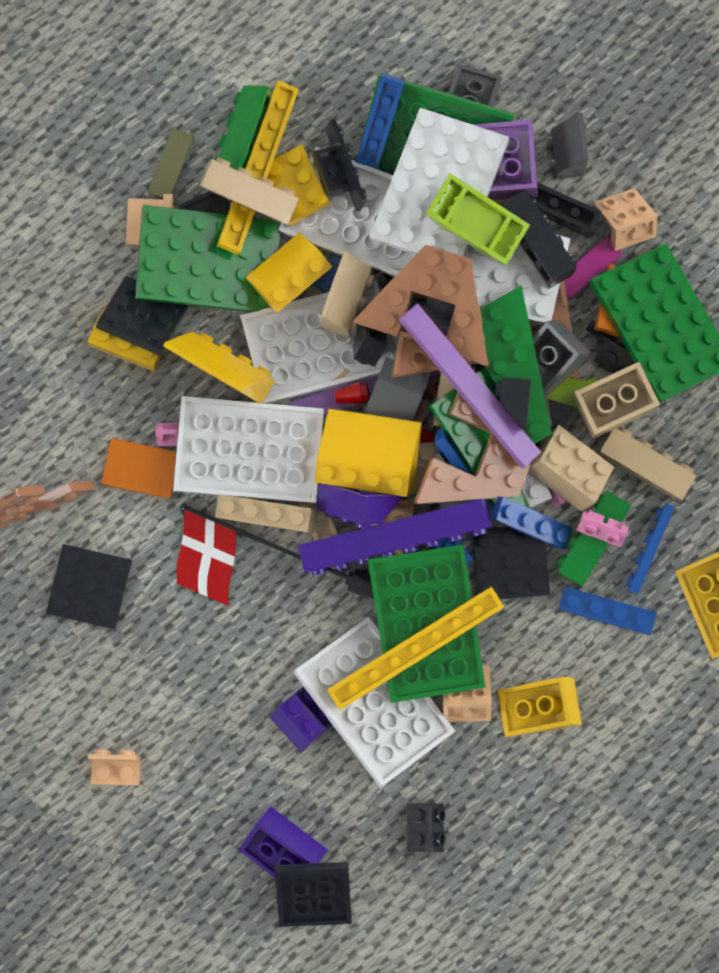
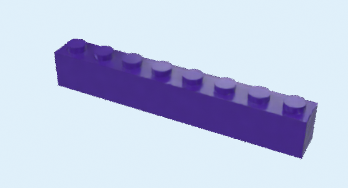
(395, 536)

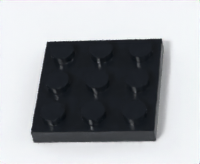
(140, 321)
(511, 564)
(89, 586)
(313, 894)

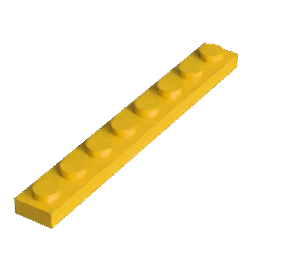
(259, 162)
(415, 648)

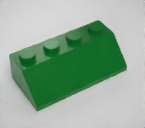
(244, 125)

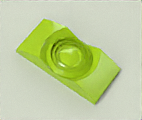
(476, 220)

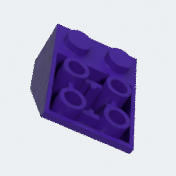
(301, 719)

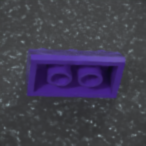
(355, 504)
(280, 842)

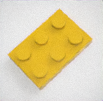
(298, 174)

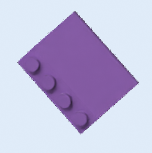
(518, 163)

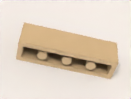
(248, 191)
(647, 464)
(265, 513)

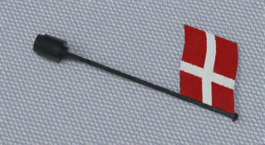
(210, 554)

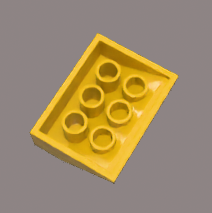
(223, 365)
(368, 452)
(703, 584)

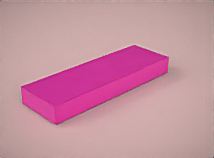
(591, 266)

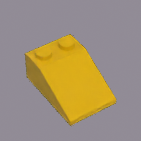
(539, 706)

